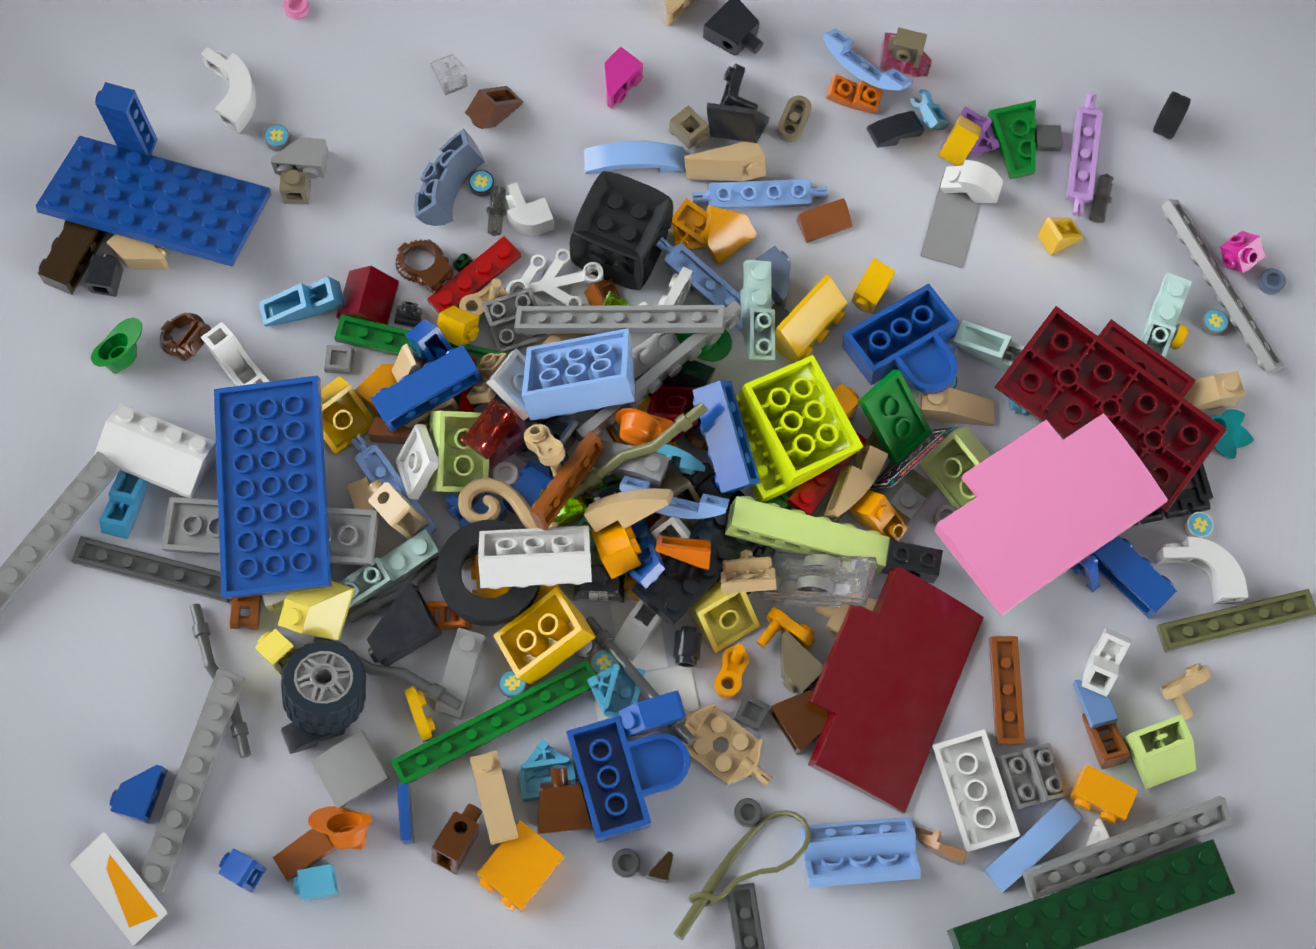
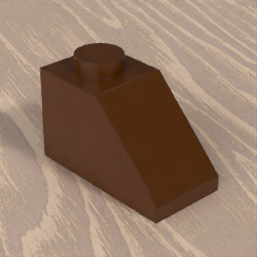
(492, 106)

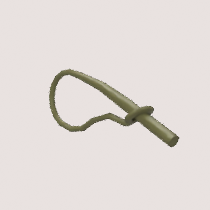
(707, 898)

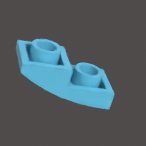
(682, 459)

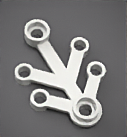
(550, 283)

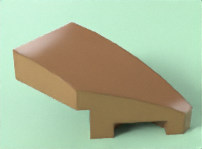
(931, 842)

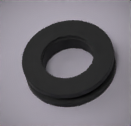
(459, 599)

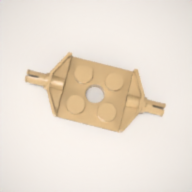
(743, 750)

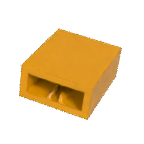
(520, 868)

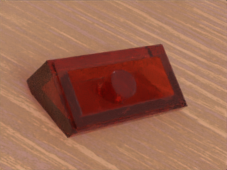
(490, 429)

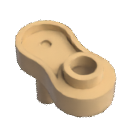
(475, 301)
(548, 449)
(1195, 675)

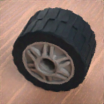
(323, 687)

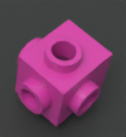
(1242, 251)

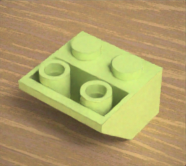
(1162, 751)

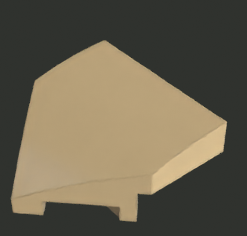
(747, 574)

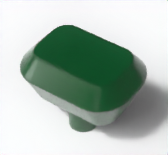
(462, 261)

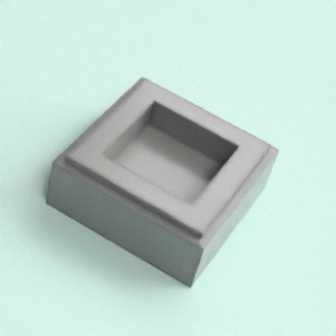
(339, 359)

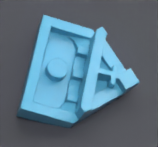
(614, 690)
(537, 770)

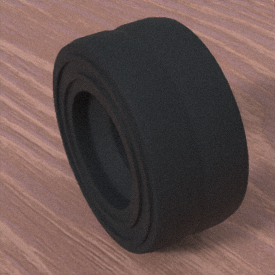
(1171, 115)

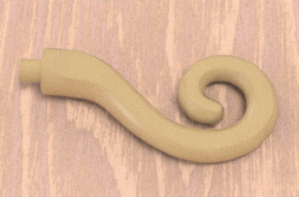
(502, 489)

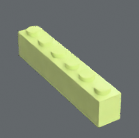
(802, 533)

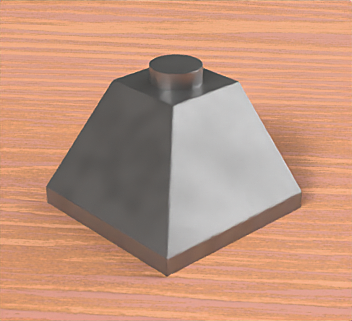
(907, 494)

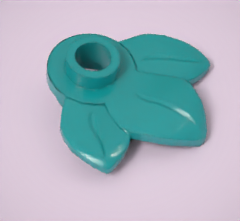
(1235, 436)

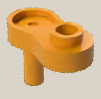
(783, 622)
(733, 664)

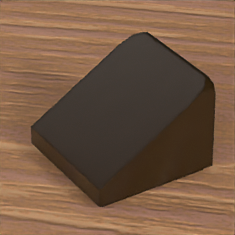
(661, 870)

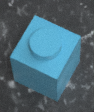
(316, 882)

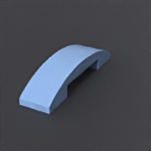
(841, 45)
(634, 155)
(680, 508)
(1033, 844)

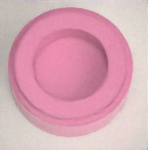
(296, 8)

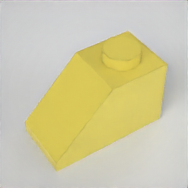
(275, 649)

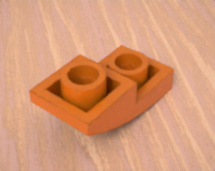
(853, 95)

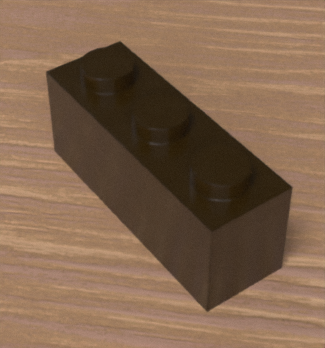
(70, 256)

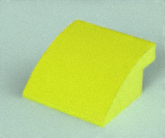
(794, 427)

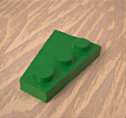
(1015, 132)

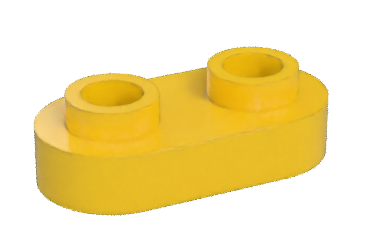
(424, 723)

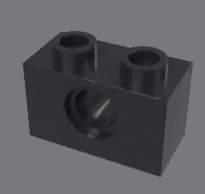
(916, 559)

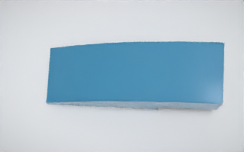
(301, 302)
(123, 505)

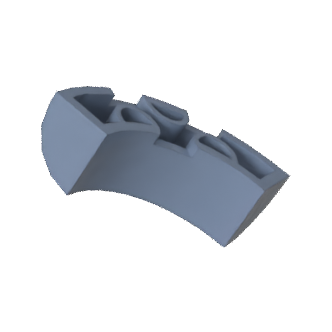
(445, 177)

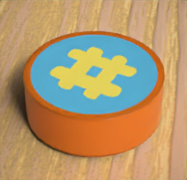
(601, 661)

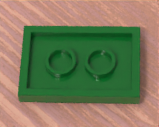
(895, 417)

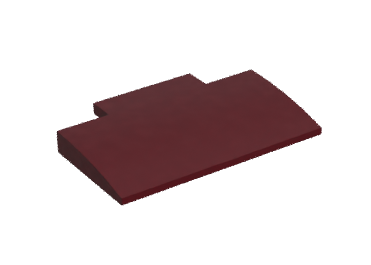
(1077, 376)
(891, 687)

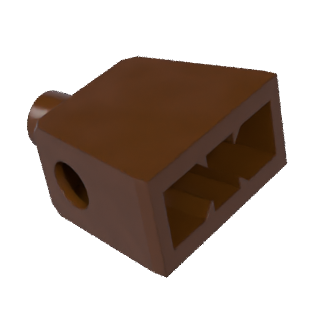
(799, 720)
(561, 804)
(450, 846)

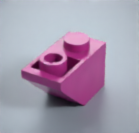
(621, 73)

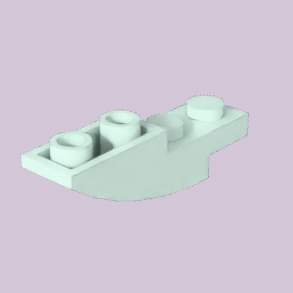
(756, 311)
(1165, 313)
(391, 568)

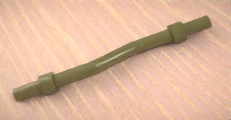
(682, 423)

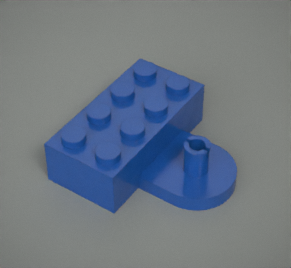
(907, 339)
(621, 773)

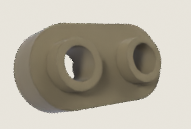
(793, 120)

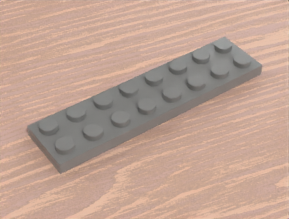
(194, 528)

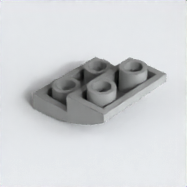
(501, 321)
(350, 769)
(1031, 776)

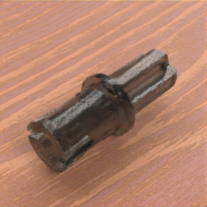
(1101, 198)
(496, 211)

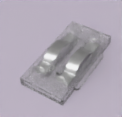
(821, 579)

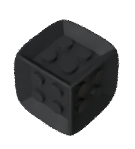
(621, 229)

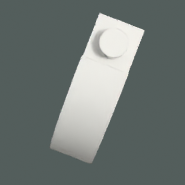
(240, 100)
(232, 356)
(1217, 563)

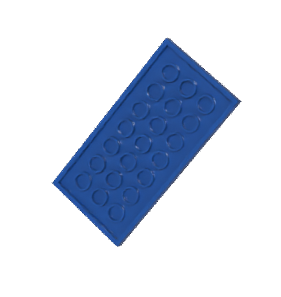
(154, 200)
(271, 488)

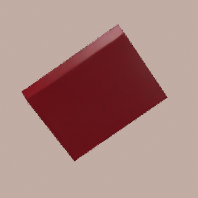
(369, 295)
(671, 402)

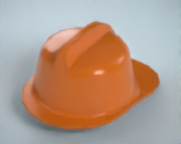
(640, 427)
(342, 826)

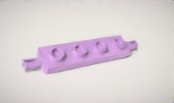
(1084, 155)

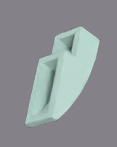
(987, 345)

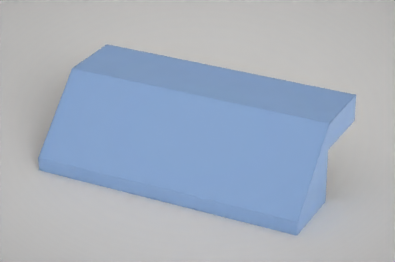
(861, 852)

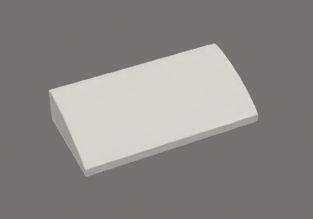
(976, 791)

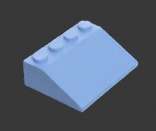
(578, 375)

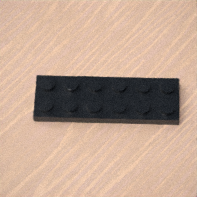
(684, 584)

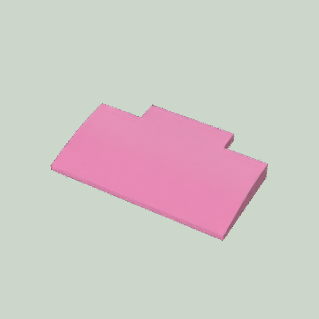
(1046, 508)

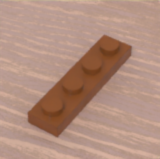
(567, 481)
(1006, 690)

